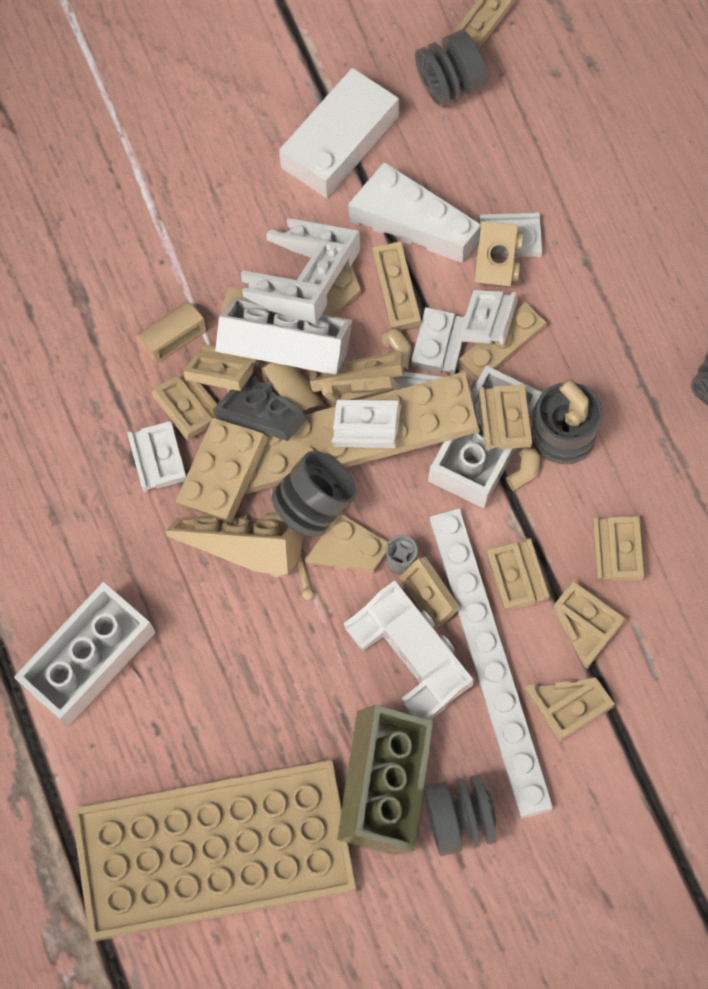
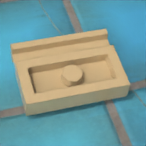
(219, 368)
(186, 405)
(505, 417)
(618, 549)
(517, 575)

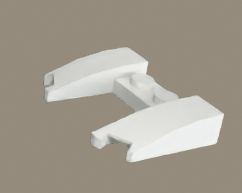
(304, 298)

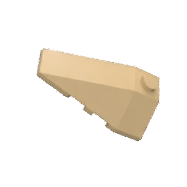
(255, 544)

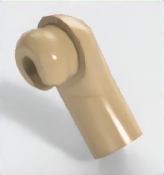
(398, 342)
(578, 403)
(528, 469)

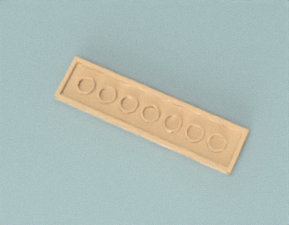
(428, 415)

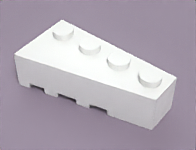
(414, 214)

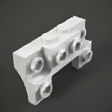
(417, 645)

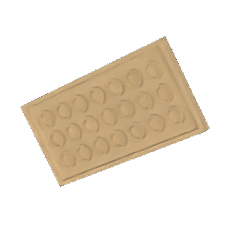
(211, 851)

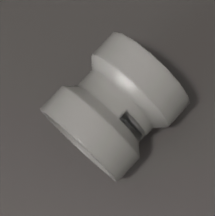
(400, 548)

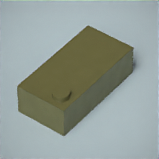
(385, 780)

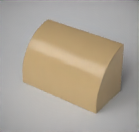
(172, 332)
(294, 386)

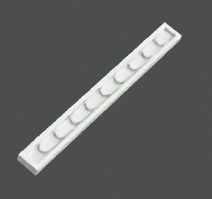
(490, 665)

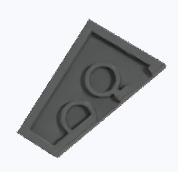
(260, 410)

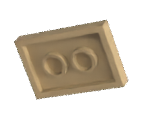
(222, 470)

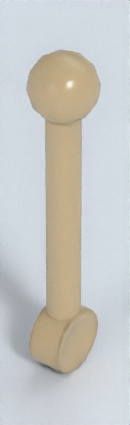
(307, 593)

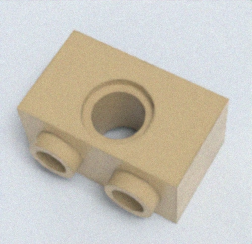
(490, 236)

